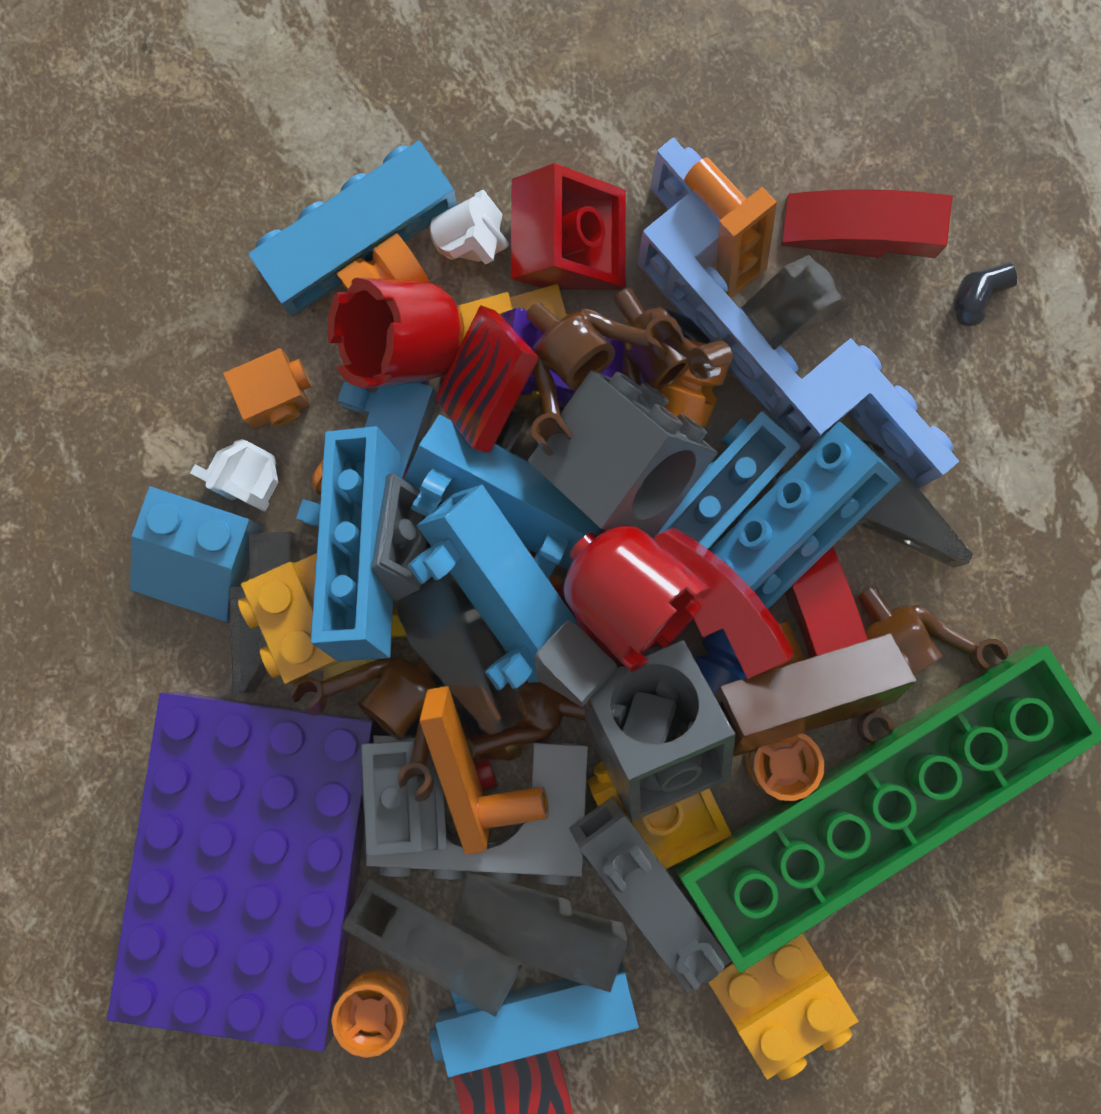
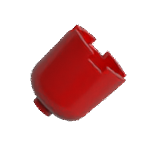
(394, 331)
(631, 592)

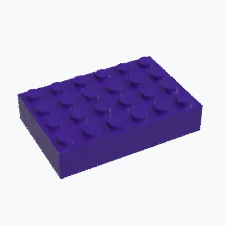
(242, 872)

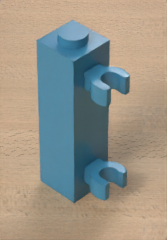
(401, 415)
(527, 499)
(497, 576)
(530, 1023)

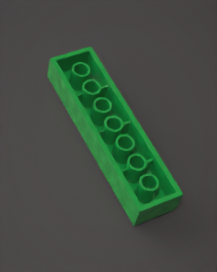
(890, 804)

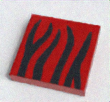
(486, 379)
(516, 1087)

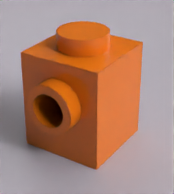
(269, 389)

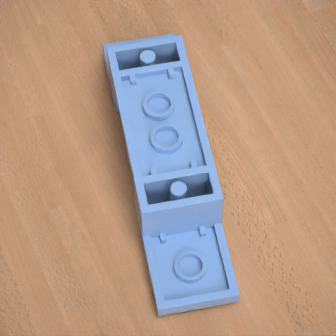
(678, 260)

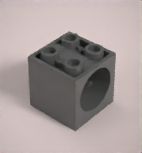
(626, 454)
(665, 773)

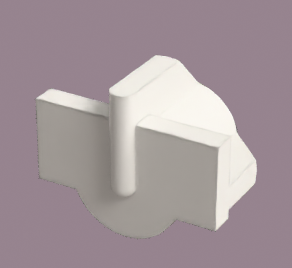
(469, 230)
(241, 473)

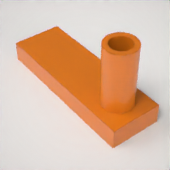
(743, 224)
(469, 807)

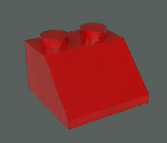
(567, 230)

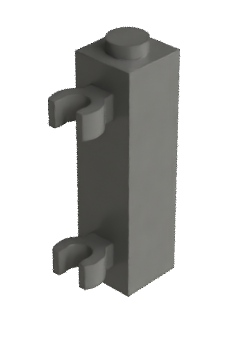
(649, 895)

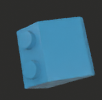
(189, 553)

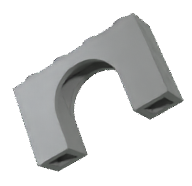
(534, 846)

